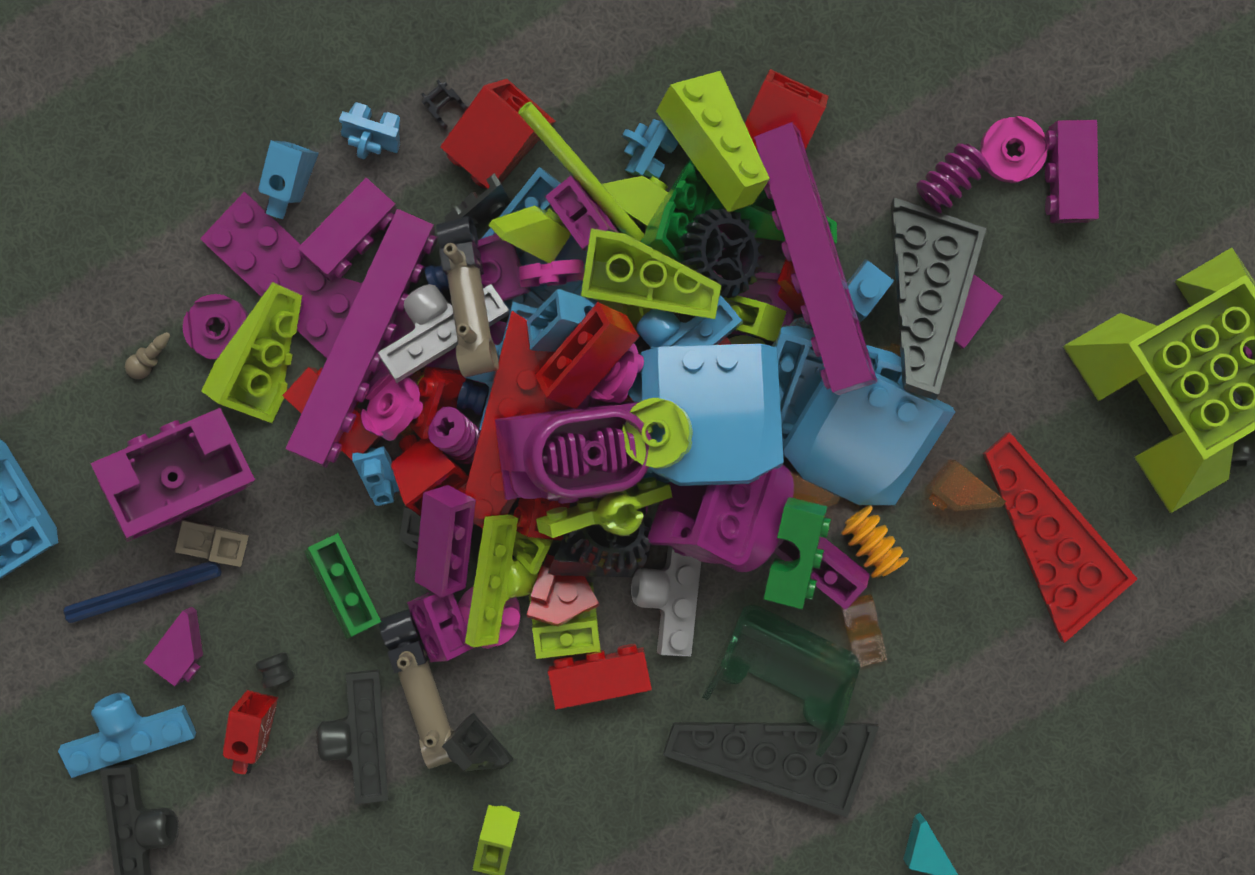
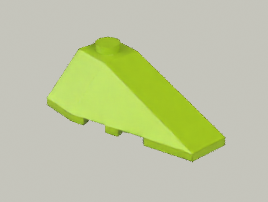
(638, 275)

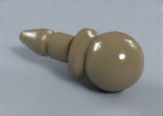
(140, 364)

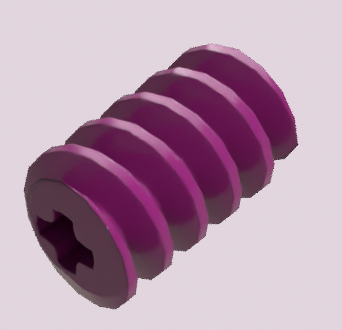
(951, 175)
(454, 435)

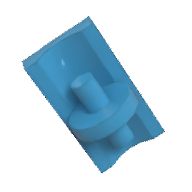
(368, 134)
(647, 143)
(377, 474)

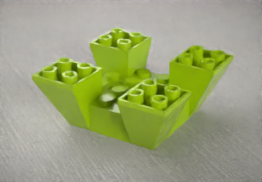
(1165, 356)

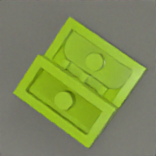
(572, 638)

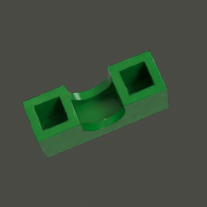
(804, 526)

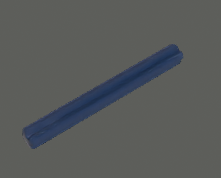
(142, 591)

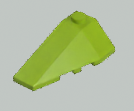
(255, 361)

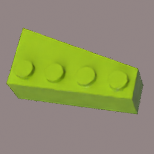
(715, 138)

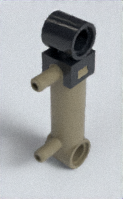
(464, 268)
(411, 663)

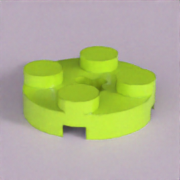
(677, 436)

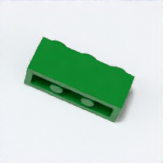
(342, 585)

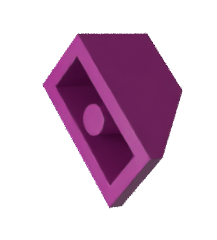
(178, 650)

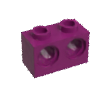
(578, 211)
(439, 626)

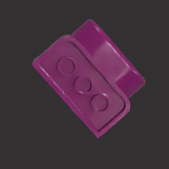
(197, 453)
(569, 453)
(725, 522)

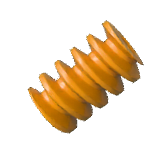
(872, 542)

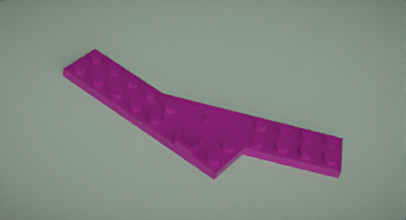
(267, 253)

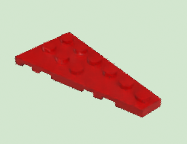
(512, 394)
(1065, 553)

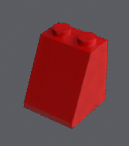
(783, 102)
(492, 133)

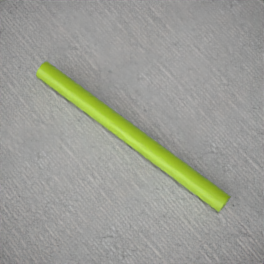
(579, 171)

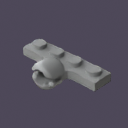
(433, 330)
(675, 594)

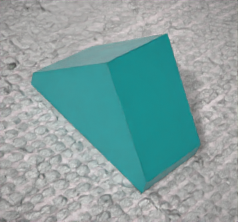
(925, 852)

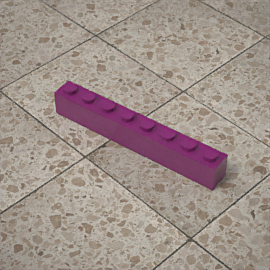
(815, 261)
(361, 338)

